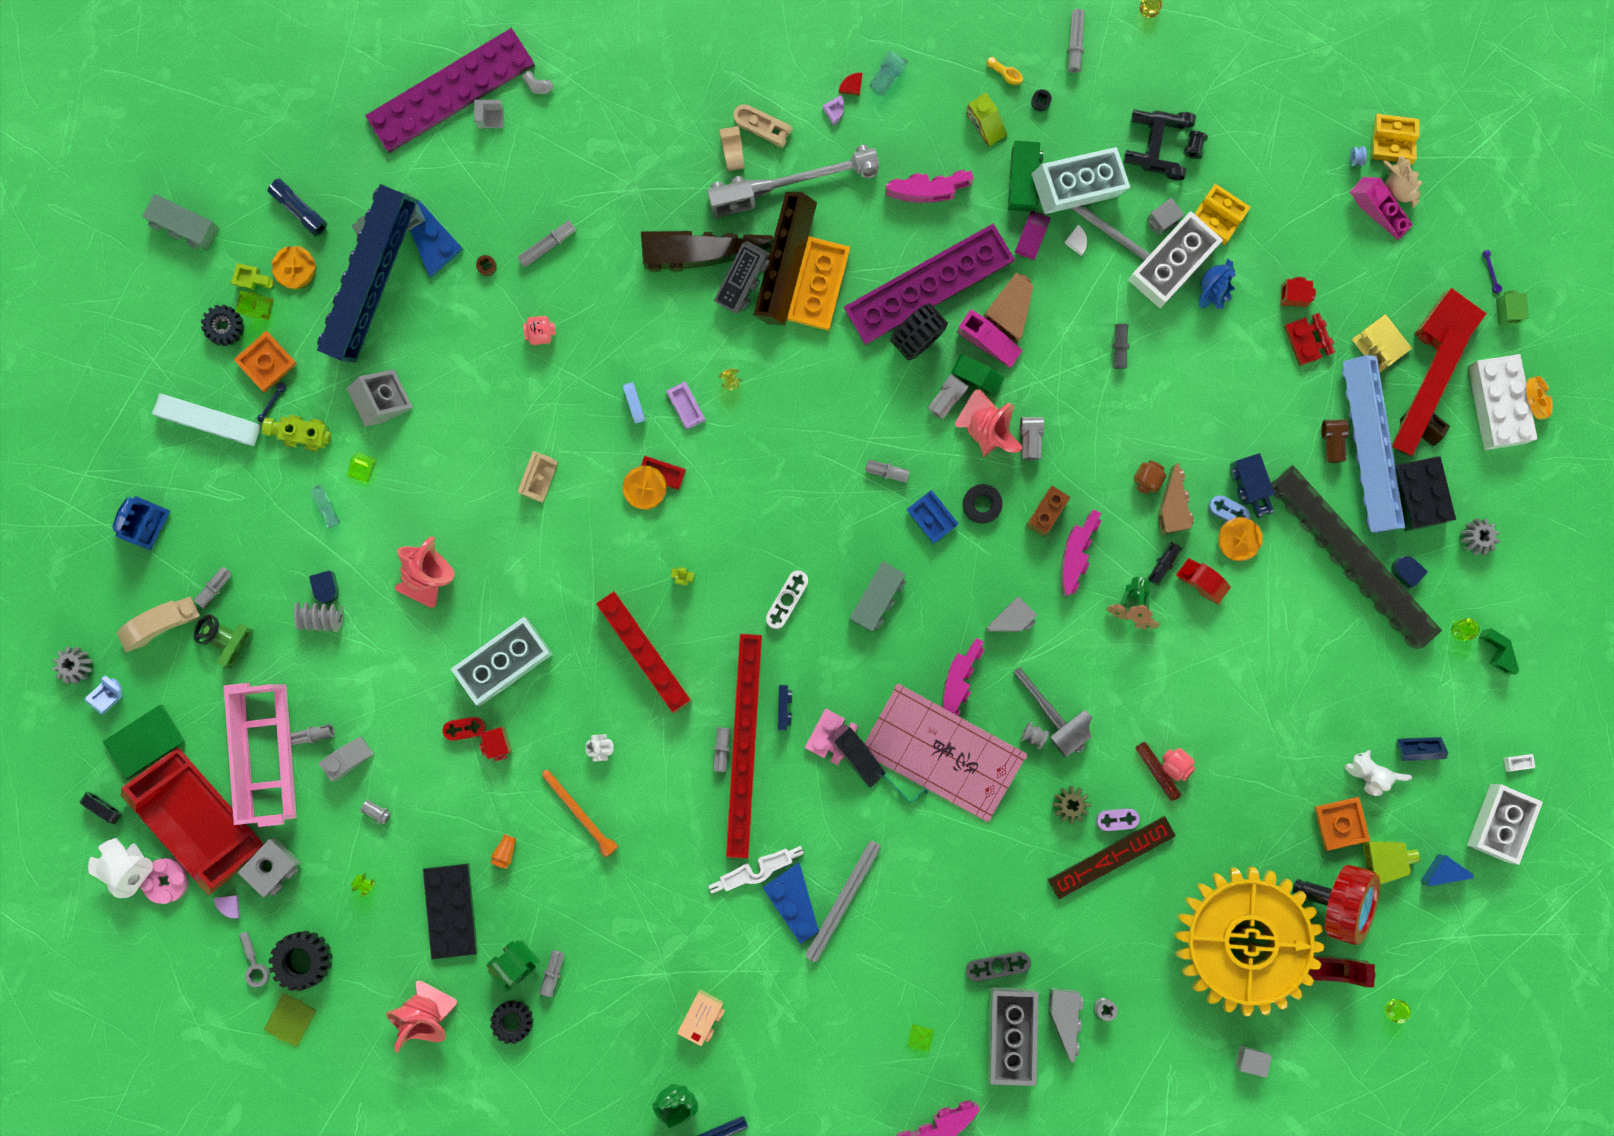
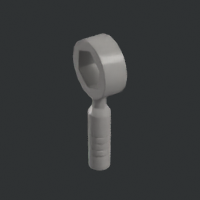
(250, 954)

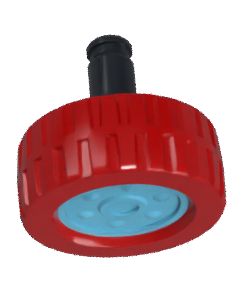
(1349, 903)

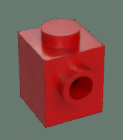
(1297, 292)
(495, 744)

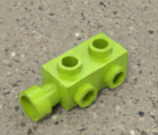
(300, 432)

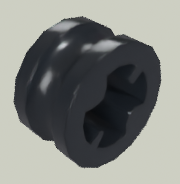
(1043, 93)

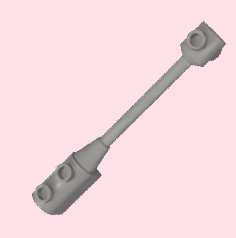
(742, 193)

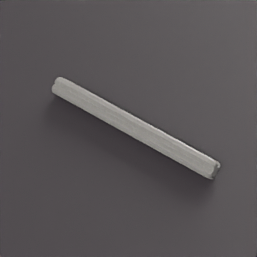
(843, 901)

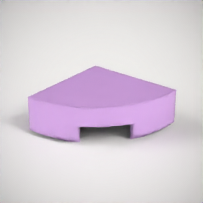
(834, 109)
(228, 906)

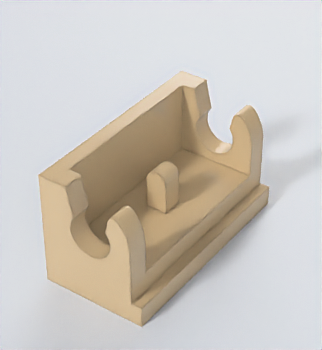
(538, 477)

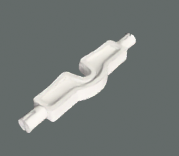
(745, 875)

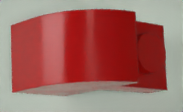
(1204, 579)

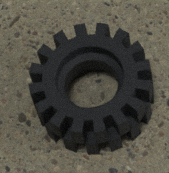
(525, 1022)

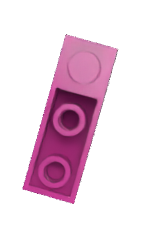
(1381, 206)
(989, 338)

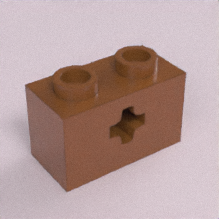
(1047, 511)

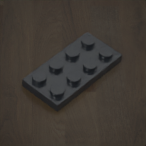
(450, 911)

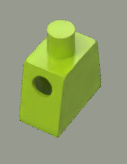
(1389, 859)

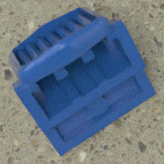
(139, 521)

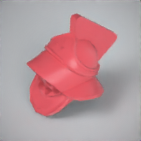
(988, 424)
(423, 572)
(421, 1015)

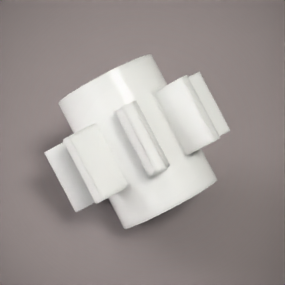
(599, 747)

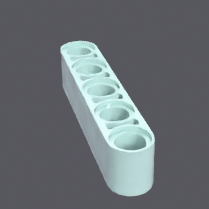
(206, 419)

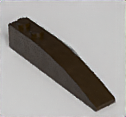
(682, 250)

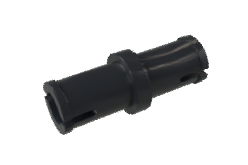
(1164, 563)

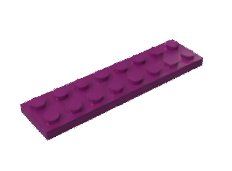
(450, 90)
(929, 283)

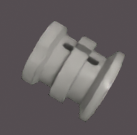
(1034, 735)

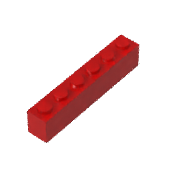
(643, 652)

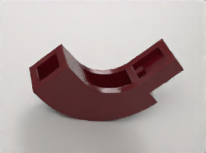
(1344, 970)

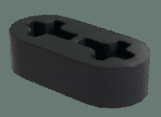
(100, 808)

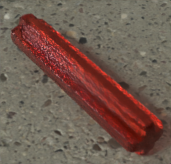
(1156, 769)

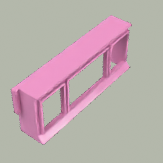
(240, 756)

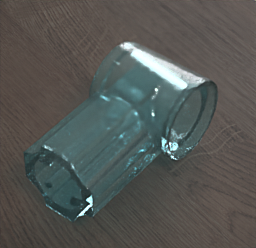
(890, 68)

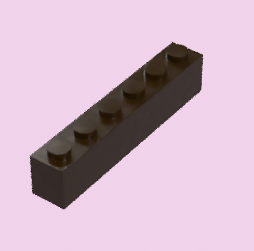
(785, 258)

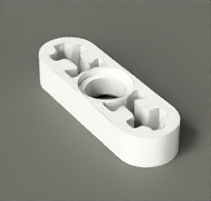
(773, 611)

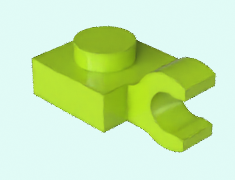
(248, 277)
(682, 576)

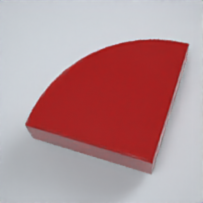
(851, 84)

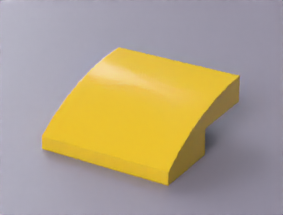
(1394, 138)
(1222, 212)

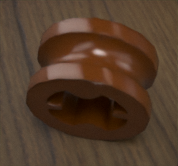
(480, 260)

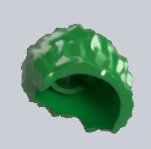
(675, 1105)

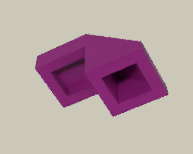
(1032, 235)

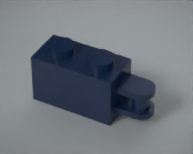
(1253, 483)

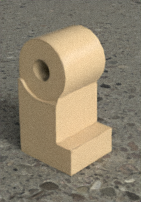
(732, 148)

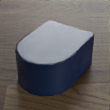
(1408, 571)
(324, 586)

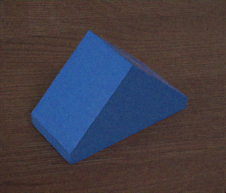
(1444, 871)

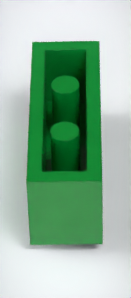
(1022, 189)

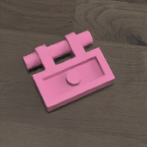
(825, 727)

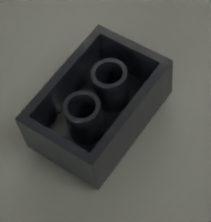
(1424, 494)

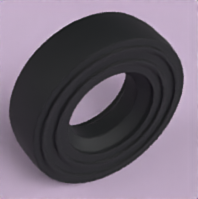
(982, 490)

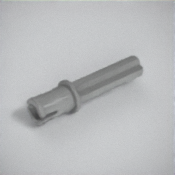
(1076, 41)
(546, 243)

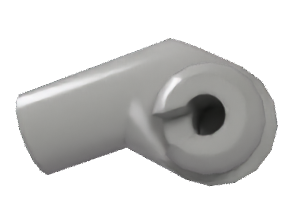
(537, 86)

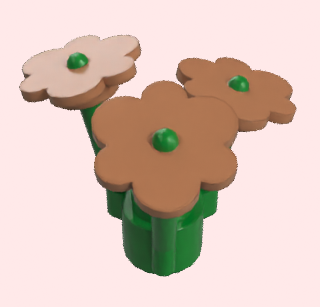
(1140, 614)

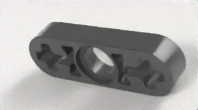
(1015, 968)

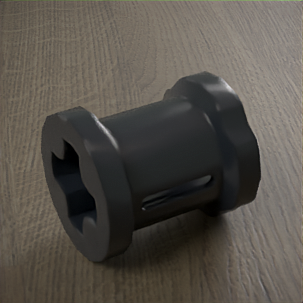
(1195, 144)

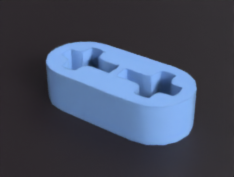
(634, 403)
(1229, 505)

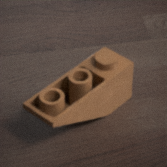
(1174, 510)

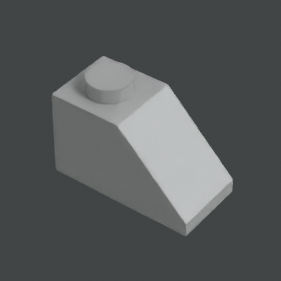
(1013, 618)
(346, 759)

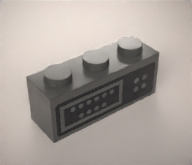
(742, 277)

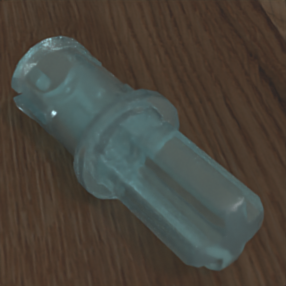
(324, 506)

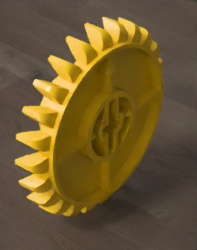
(1283, 957)

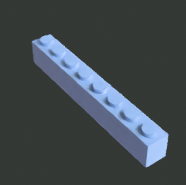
(1373, 444)

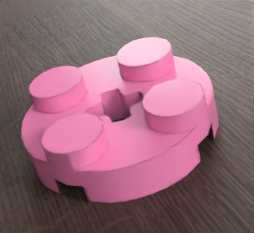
(168, 893)

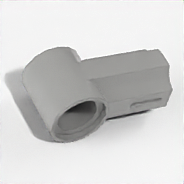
(950, 392)
(1032, 432)

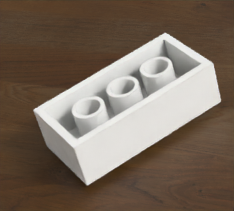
(1175, 259)
(1502, 402)

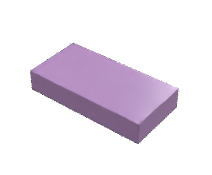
(685, 405)

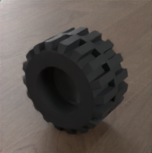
(918, 331)
(282, 960)

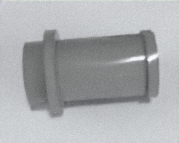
(376, 812)

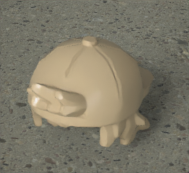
(1403, 181)

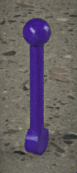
(1496, 288)

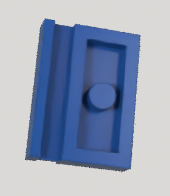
(932, 517)

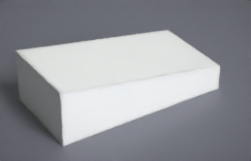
(1519, 762)

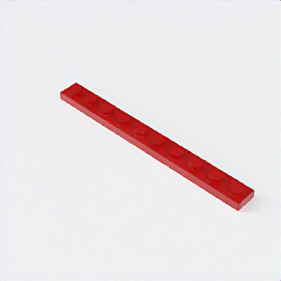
(744, 746)

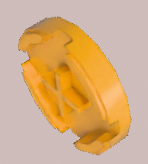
(294, 267)
(1539, 402)
(644, 487)
(1240, 539)

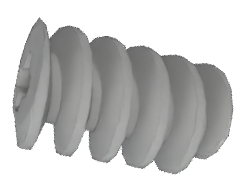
(318, 619)

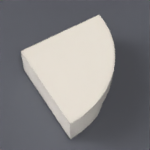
(1077, 240)

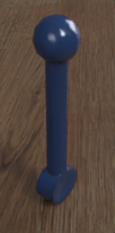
(281, 387)

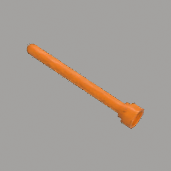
(606, 845)

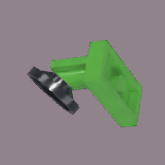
(223, 638)

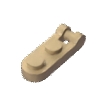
(761, 124)

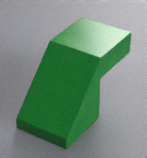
(976, 373)
(1504, 658)

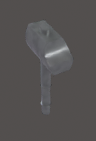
(1069, 735)

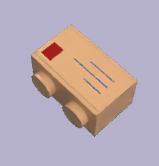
(701, 1017)

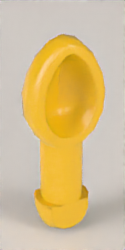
(1009, 74)

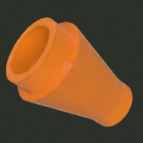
(503, 853)

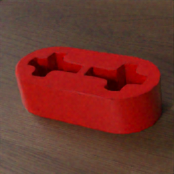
(464, 734)

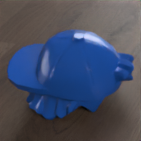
(1217, 285)

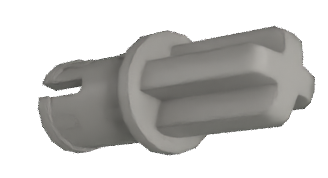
(887, 471)
(213, 587)
(312, 734)
(721, 749)
(552, 973)

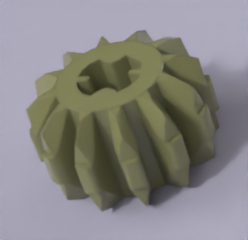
(1070, 813)

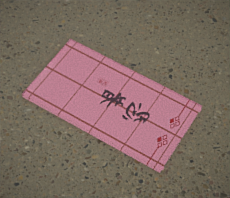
(944, 752)

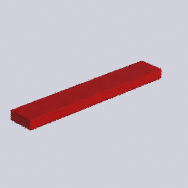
(1430, 392)

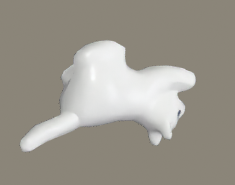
(1376, 777)

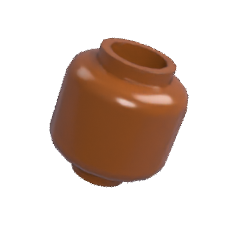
(1149, 477)

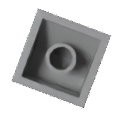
(379, 397)

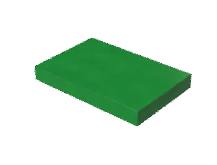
(143, 741)

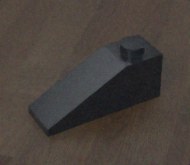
(856, 754)

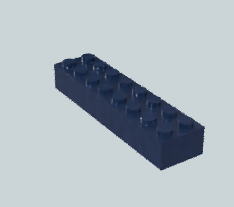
(366, 274)

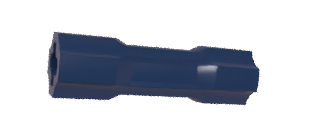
(307, 216)

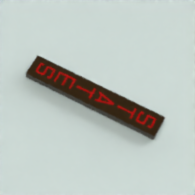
(1111, 857)

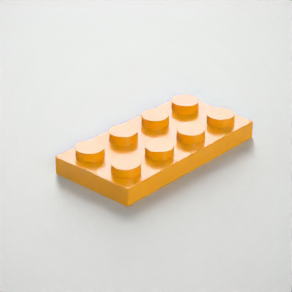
(818, 283)

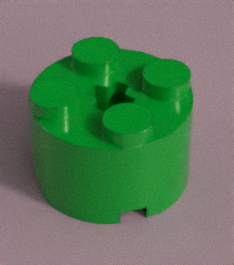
(512, 965)

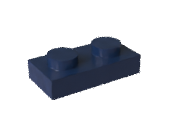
(784, 717)
(1422, 749)

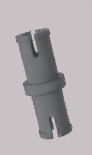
(1120, 346)

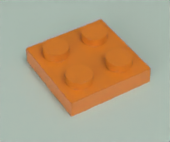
(265, 361)
(1342, 823)

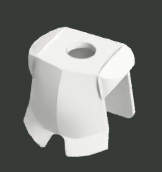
(119, 868)

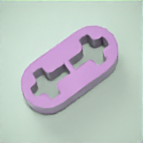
(1118, 825)

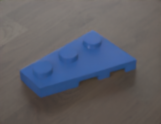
(434, 242)
(792, 901)

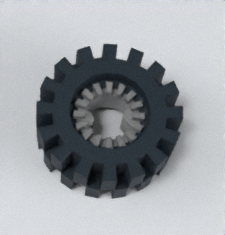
(223, 314)

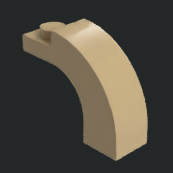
(146, 626)

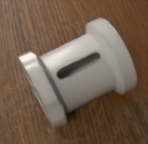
(1112, 1008)

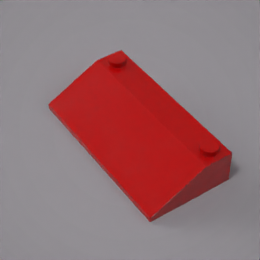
(191, 820)

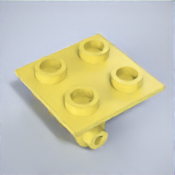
(1383, 341)

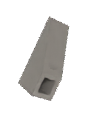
(1064, 1011)

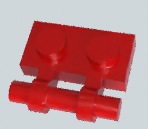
(1303, 341)

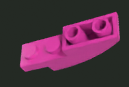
(922, 190)
(1074, 560)
(955, 688)
(947, 1121)

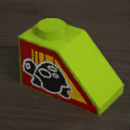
(986, 119)

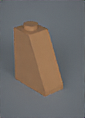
(1011, 307)

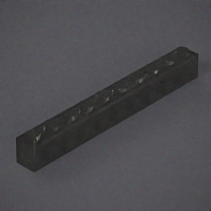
(1355, 558)

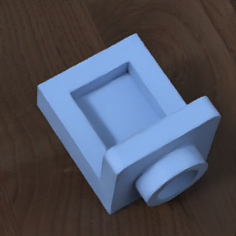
(105, 695)

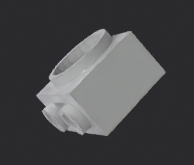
(283, 866)

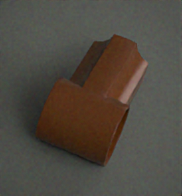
(1335, 437)

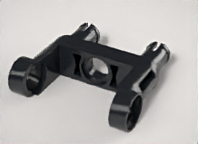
(1156, 123)

